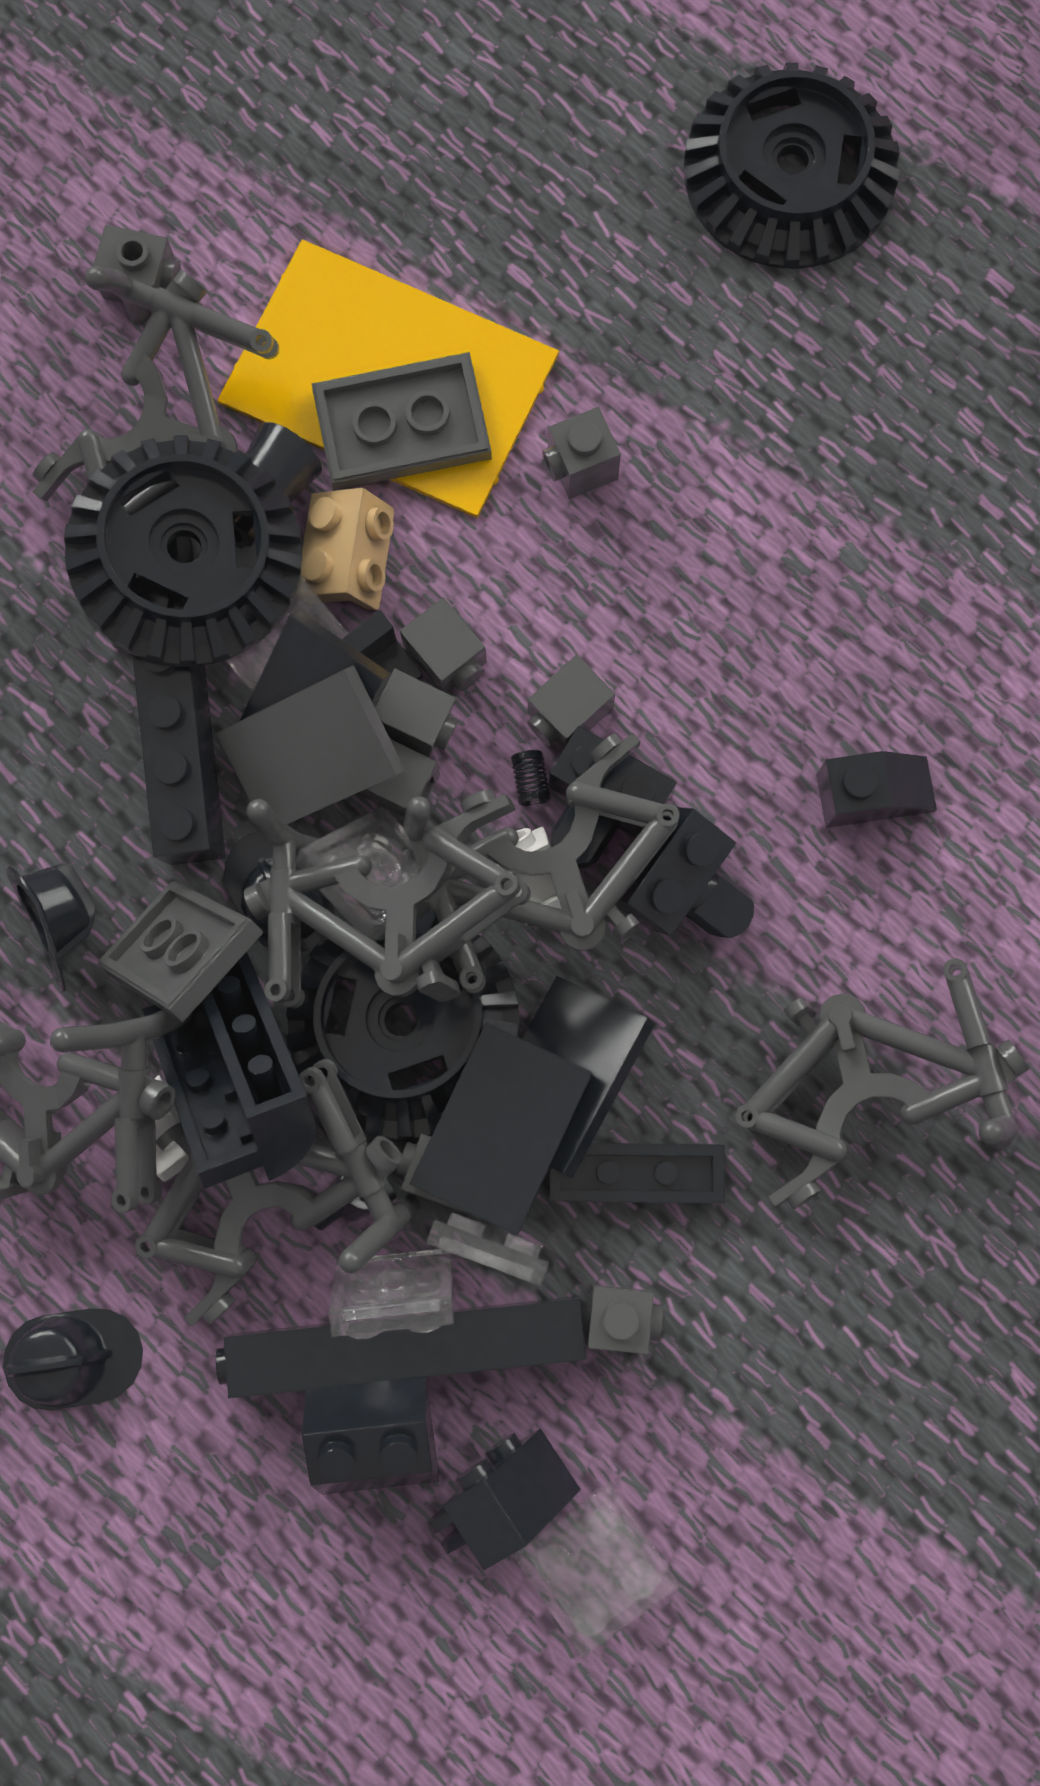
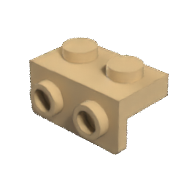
(347, 546)

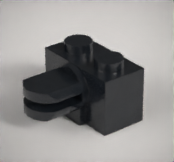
(628, 777)
(687, 883)
(506, 1499)

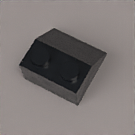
(369, 1436)

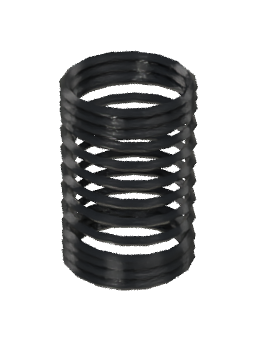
(537, 759)

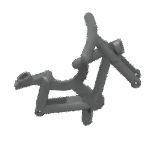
(170, 308)
(580, 918)
(404, 961)
(844, 1025)
(39, 1157)
(226, 1255)

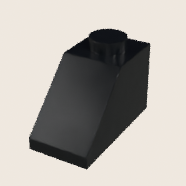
(874, 787)

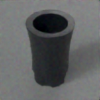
(287, 460)

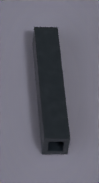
(477, 1341)

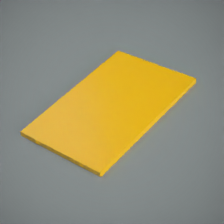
(352, 321)

